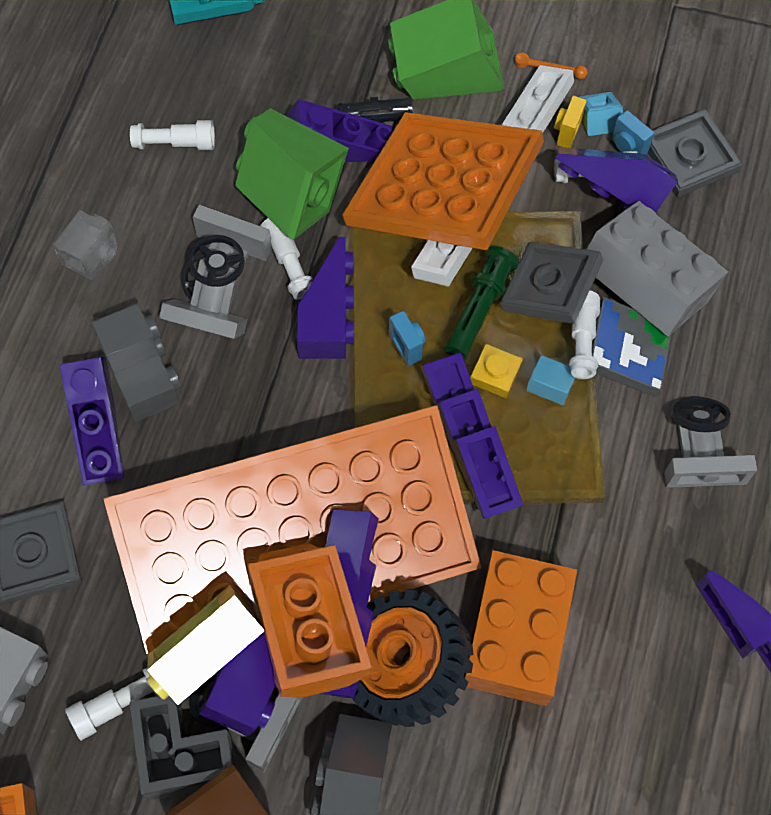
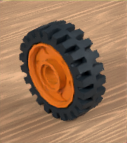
(435, 663)

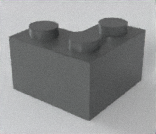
(134, 355)
(168, 759)
(352, 767)

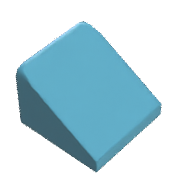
(601, 113)
(551, 380)

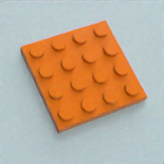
(444, 180)

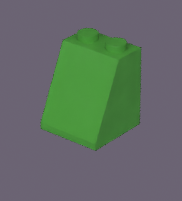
(445, 51)
(289, 171)

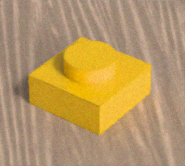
(569, 121)
(496, 371)

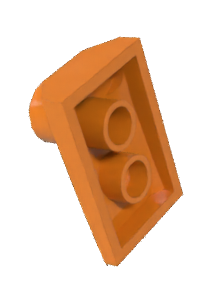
(308, 620)

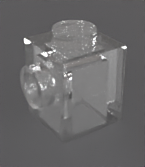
(86, 244)

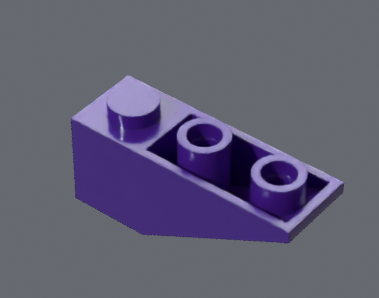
(361, 135)
(622, 174)
(323, 308)
(93, 419)
(243, 690)

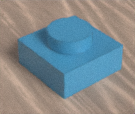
(632, 134)
(406, 337)

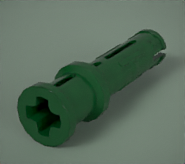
(486, 287)

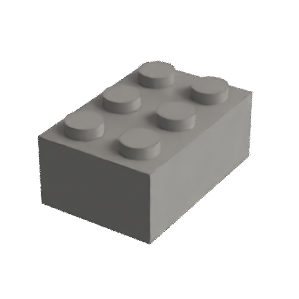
(655, 268)

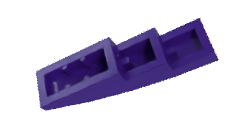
(471, 436)
(353, 536)
(739, 615)

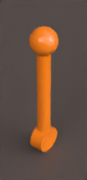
(522, 61)

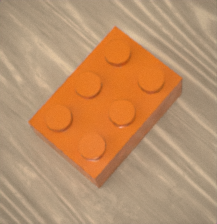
(521, 628)

